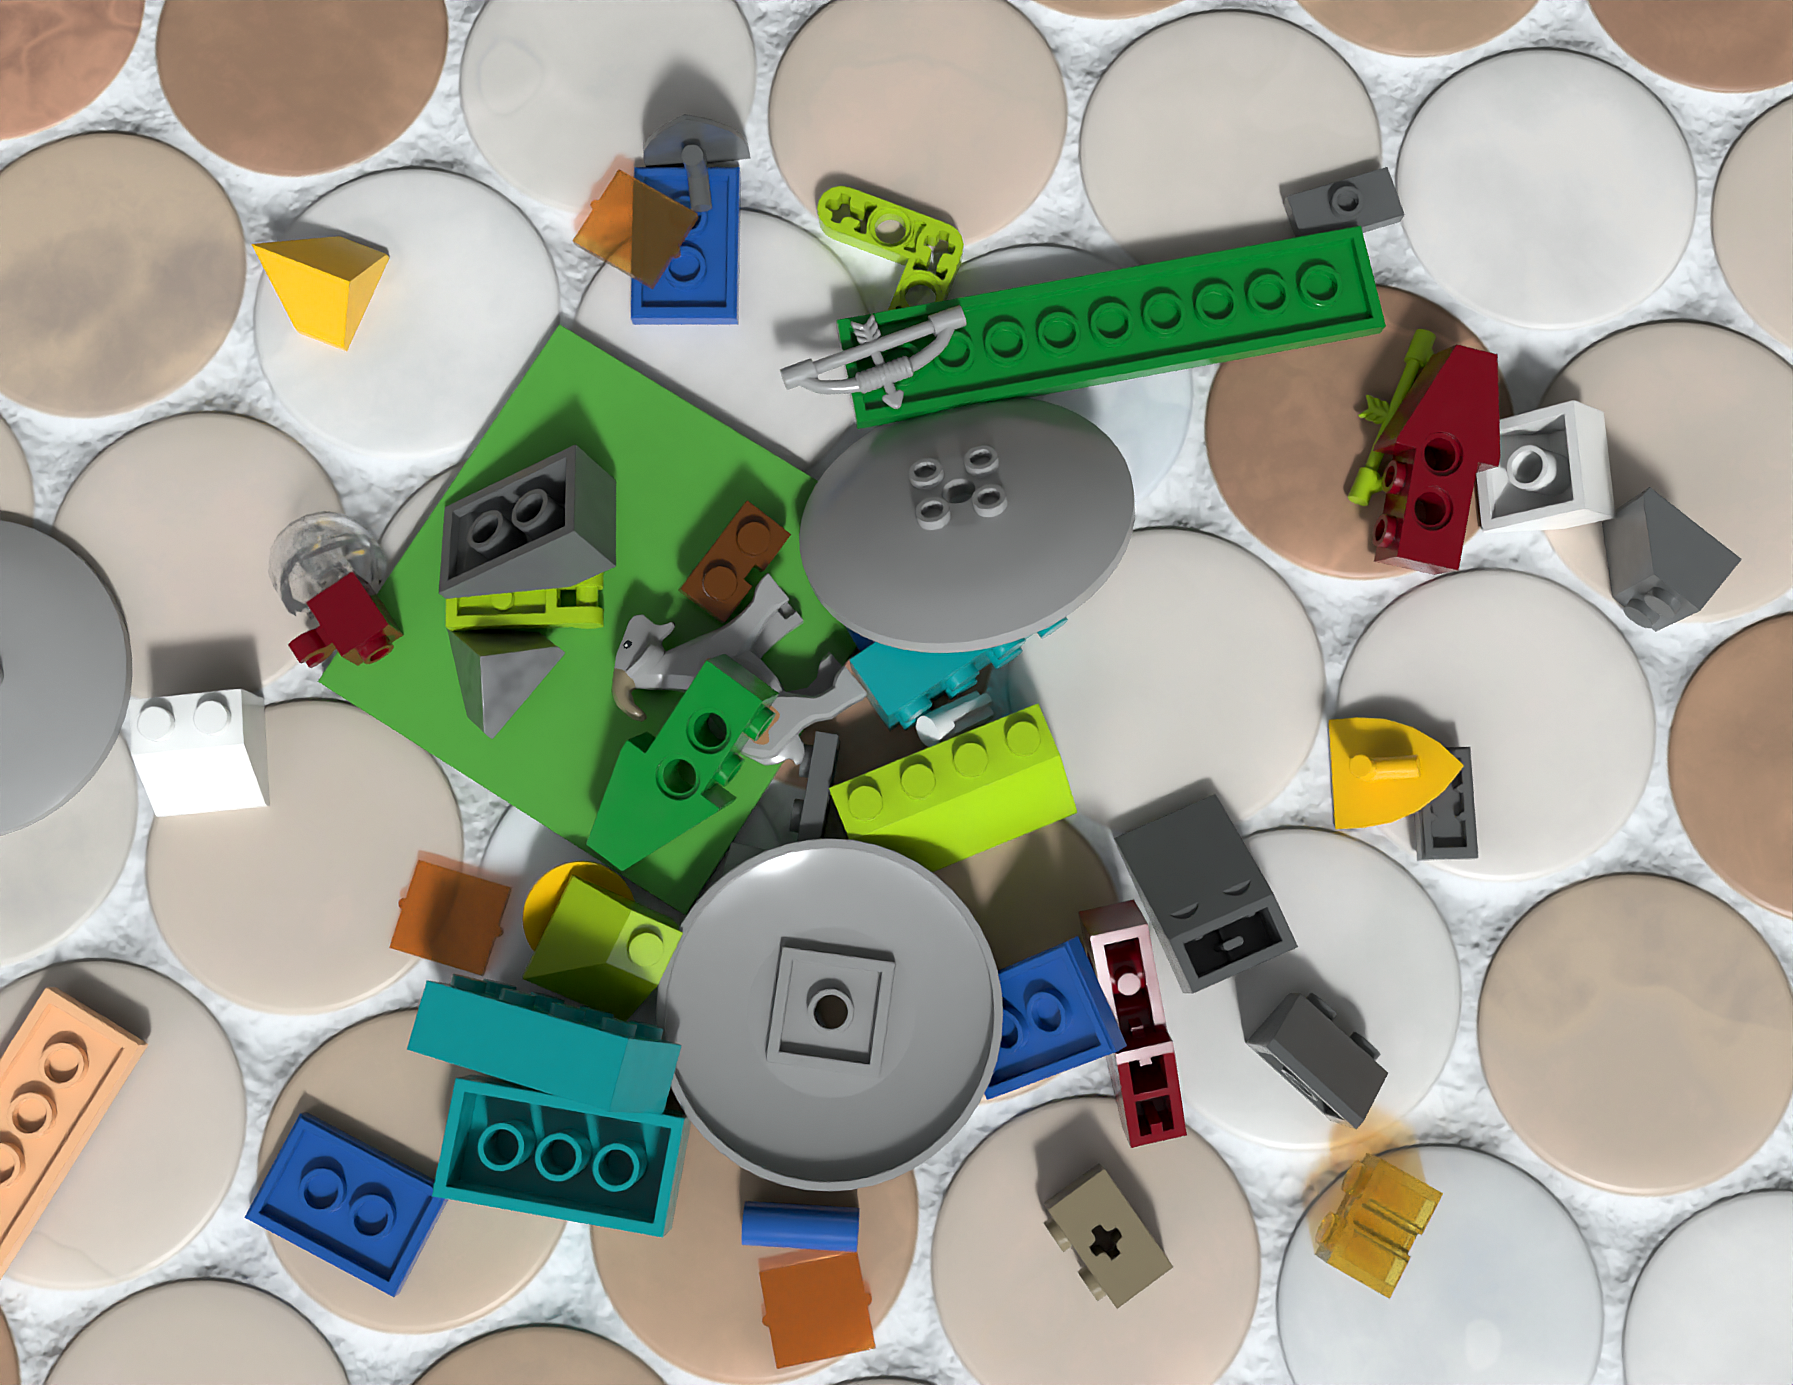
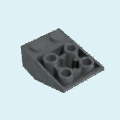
(1204, 895)

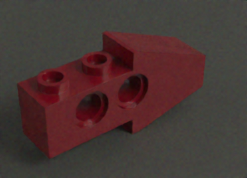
(1457, 417)
(1146, 1069)

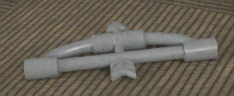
(872, 344)

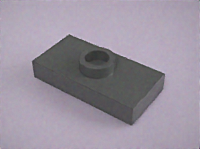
(1357, 201)
(1448, 823)

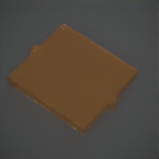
(635, 229)
(450, 917)
(817, 1309)

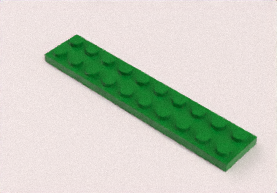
(1130, 324)

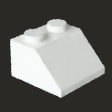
(1548, 471)
(201, 751)

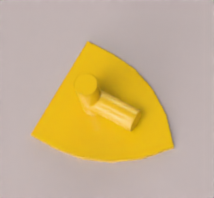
(1384, 771)

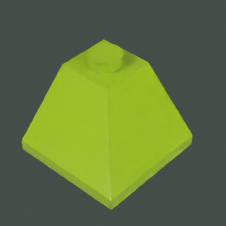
(603, 949)

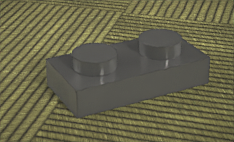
(819, 766)

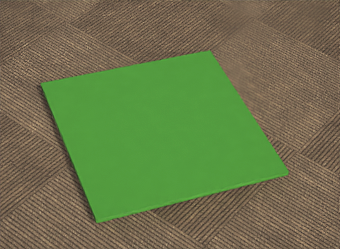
(675, 494)

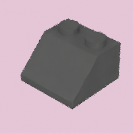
(1662, 561)
(1320, 1059)

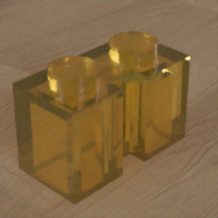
(1376, 1223)

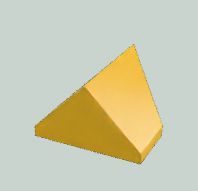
(323, 284)

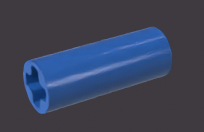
(800, 1226)

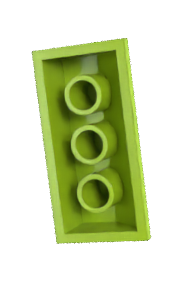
(961, 793)

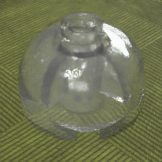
(318, 553)

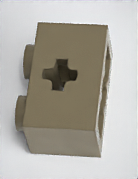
(1125, 1267)

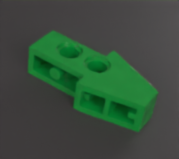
(647, 797)

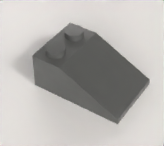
(531, 530)

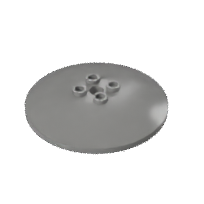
(971, 575)
(59, 674)
(814, 1099)

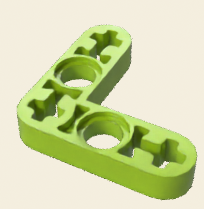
(909, 251)

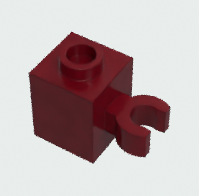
(349, 621)

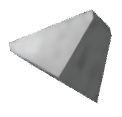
(499, 672)

